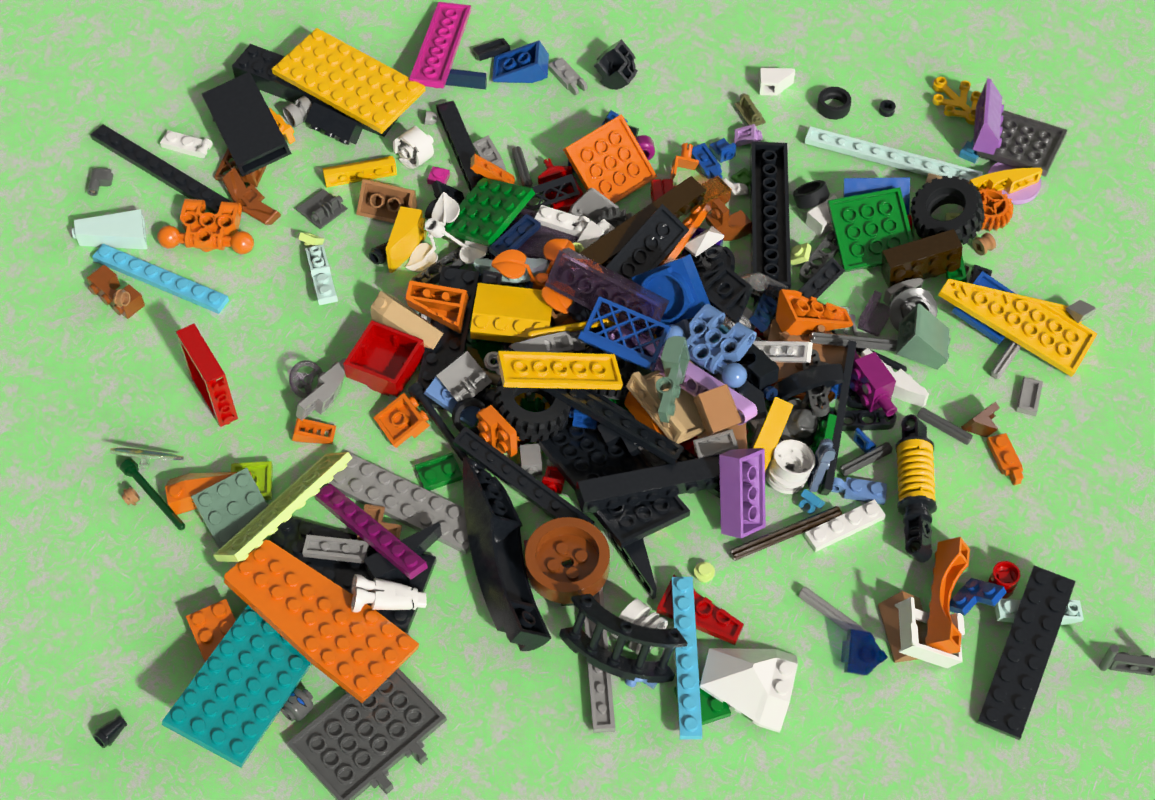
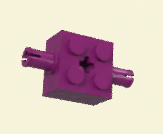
(873, 383)

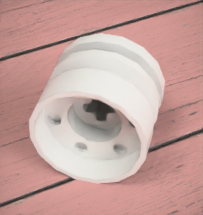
(790, 466)
(638, 614)

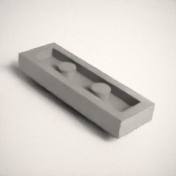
(335, 549)

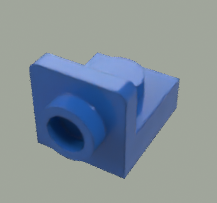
(723, 150)
(581, 419)

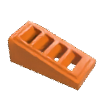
(300, 436)

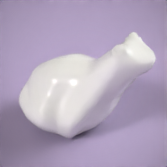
(737, 188)

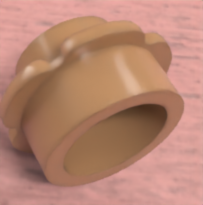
(121, 298)
(130, 496)

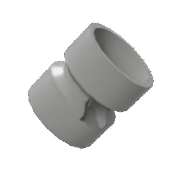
(297, 112)

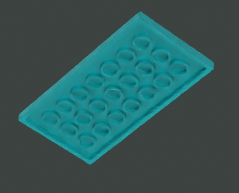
(238, 690)

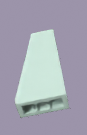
(114, 230)

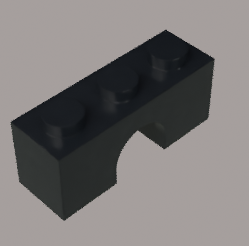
(761, 369)

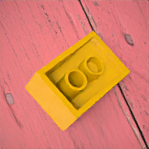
(405, 236)

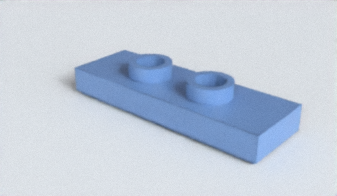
(440, 394)

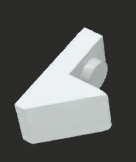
(594, 232)

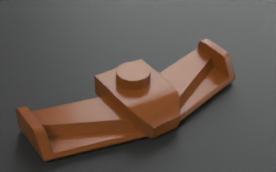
(249, 198)

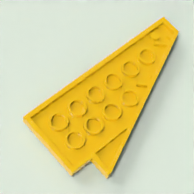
(1030, 322)

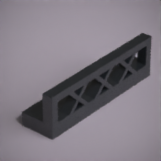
(553, 186)

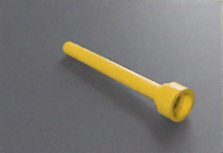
(569, 327)

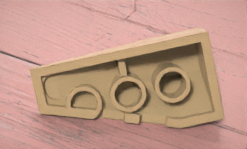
(395, 314)

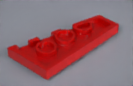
(707, 617)

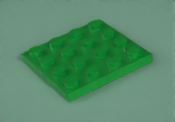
(488, 211)
(869, 225)

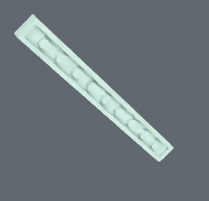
(886, 155)

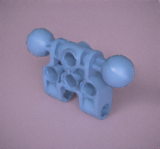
(738, 338)

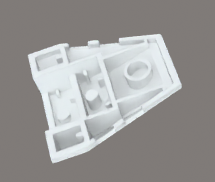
(752, 682)

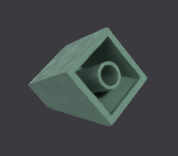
(923, 338)

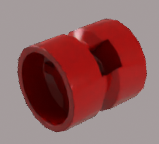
(1006, 575)

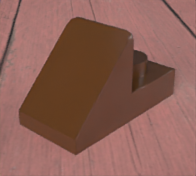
(982, 422)

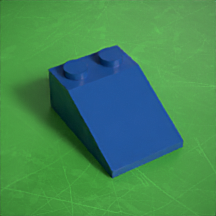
(522, 64)

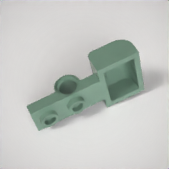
(675, 363)

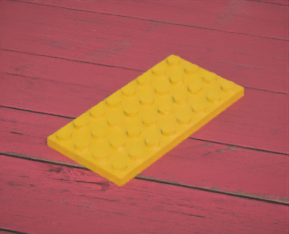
(348, 80)

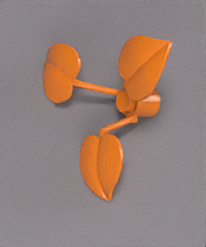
(512, 265)

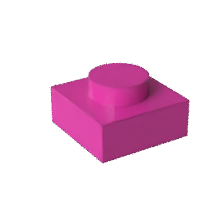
(438, 174)

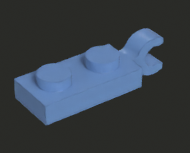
(861, 489)

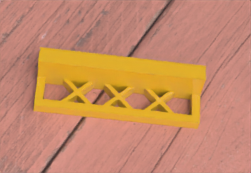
(360, 170)

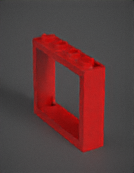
(204, 372)

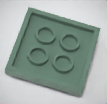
(229, 505)

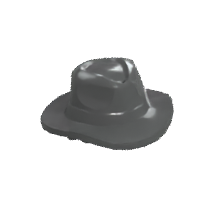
(907, 300)
(800, 424)

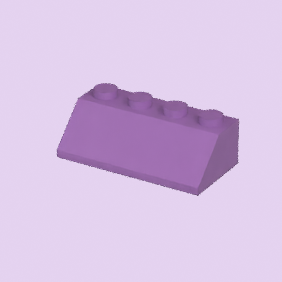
(988, 120)
(742, 491)

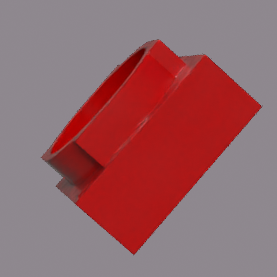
(384, 359)

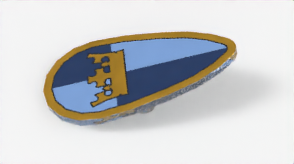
(144, 455)

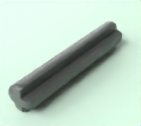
(522, 167)
(945, 426)
(866, 459)

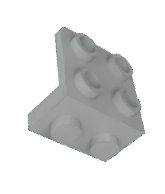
(591, 205)

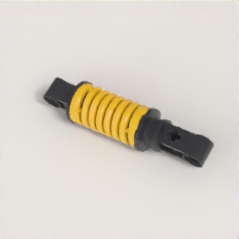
(916, 487)

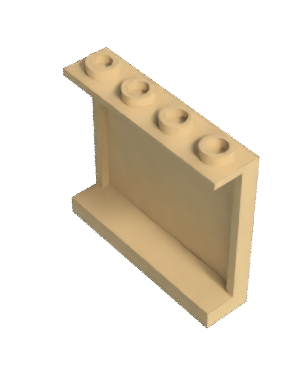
(686, 419)

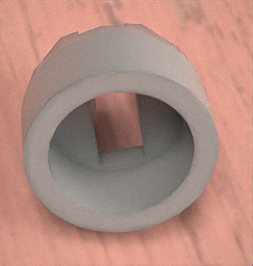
(428, 118)

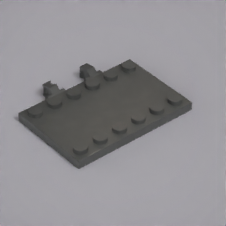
(359, 741)

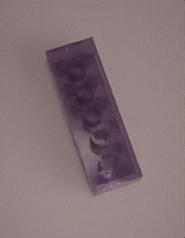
(587, 280)

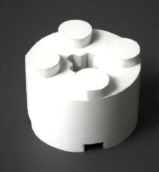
(413, 147)

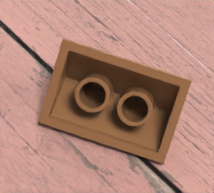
(384, 200)
(890, 619)

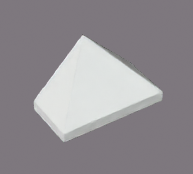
(703, 241)

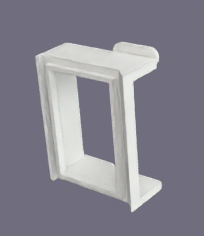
(909, 636)

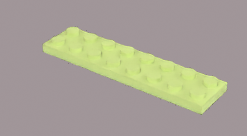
(282, 507)

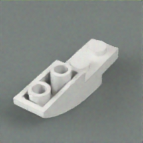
(905, 387)

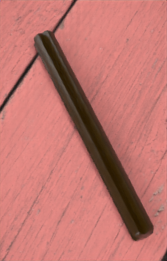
(784, 533)

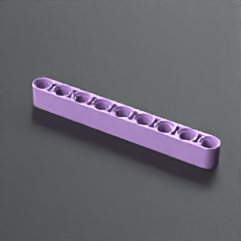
(695, 379)

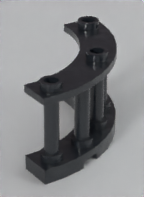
(613, 662)

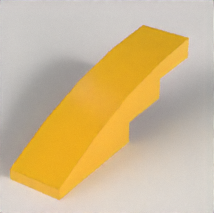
(1010, 180)
(773, 427)

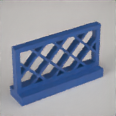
(614, 347)

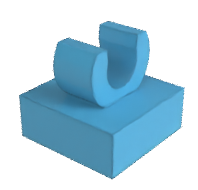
(968, 153)
(812, 499)

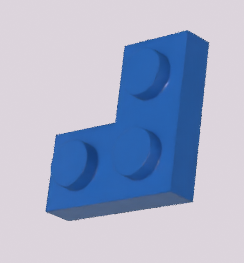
(974, 592)

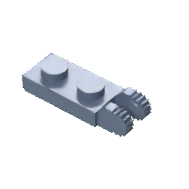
(823, 456)

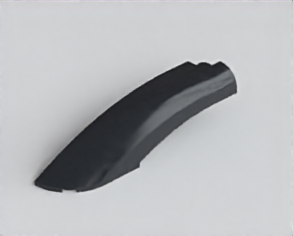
(499, 558)

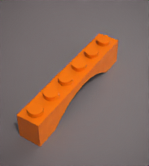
(950, 562)

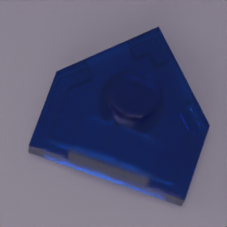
(861, 653)

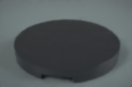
(710, 256)

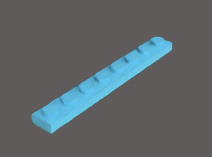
(160, 278)
(686, 659)

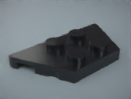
(727, 291)

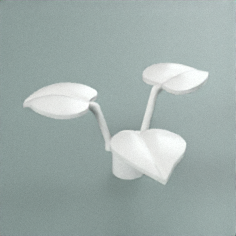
(444, 212)

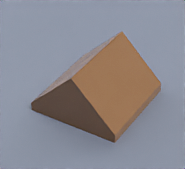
(717, 409)

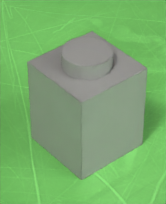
(531, 459)

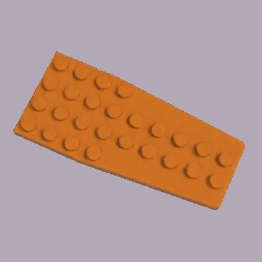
(317, 620)

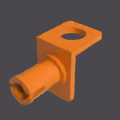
(684, 160)

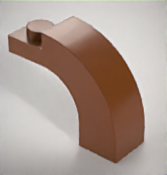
(732, 226)

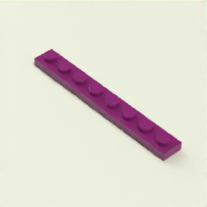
(371, 531)

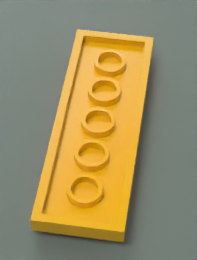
(559, 370)

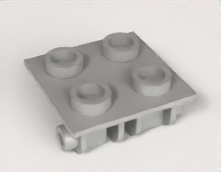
(464, 377)

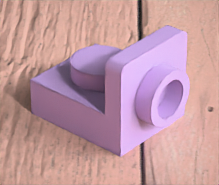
(747, 134)

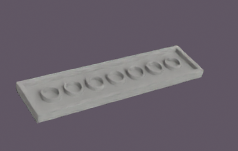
(403, 501)

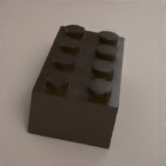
(922, 258)

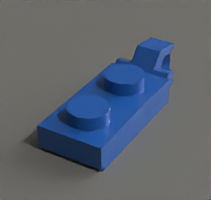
(707, 162)

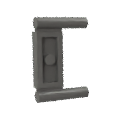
(1127, 663)

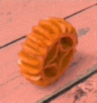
(994, 203)

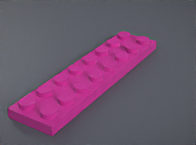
(440, 44)

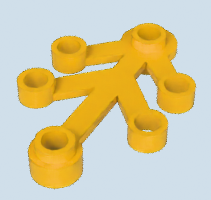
(968, 113)

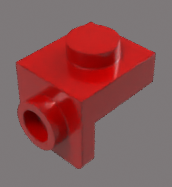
(553, 479)

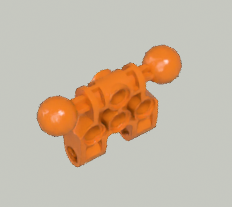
(216, 233)

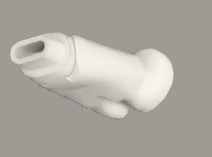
(385, 595)

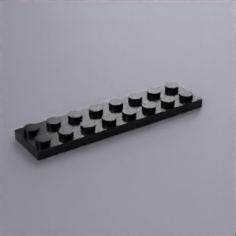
(641, 253)
(451, 343)
(1026, 652)

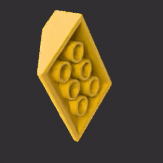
(508, 313)

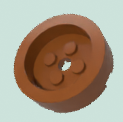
(564, 541)

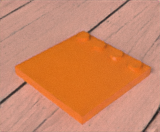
(610, 160)

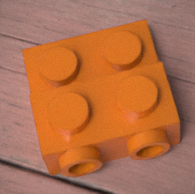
(402, 420)
(497, 430)

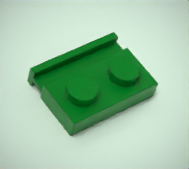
(438, 472)

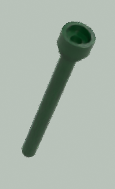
(130, 468)

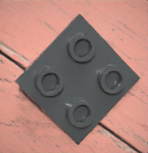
(322, 208)

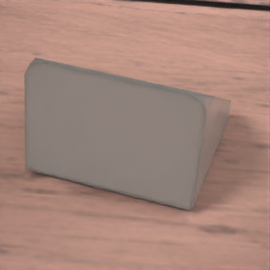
(1080, 310)

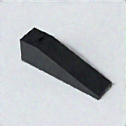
(637, 559)
(381, 568)

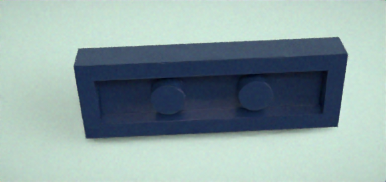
(516, 235)
(763, 312)

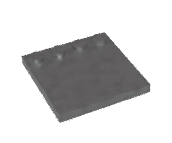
(1027, 143)

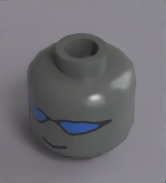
(298, 705)

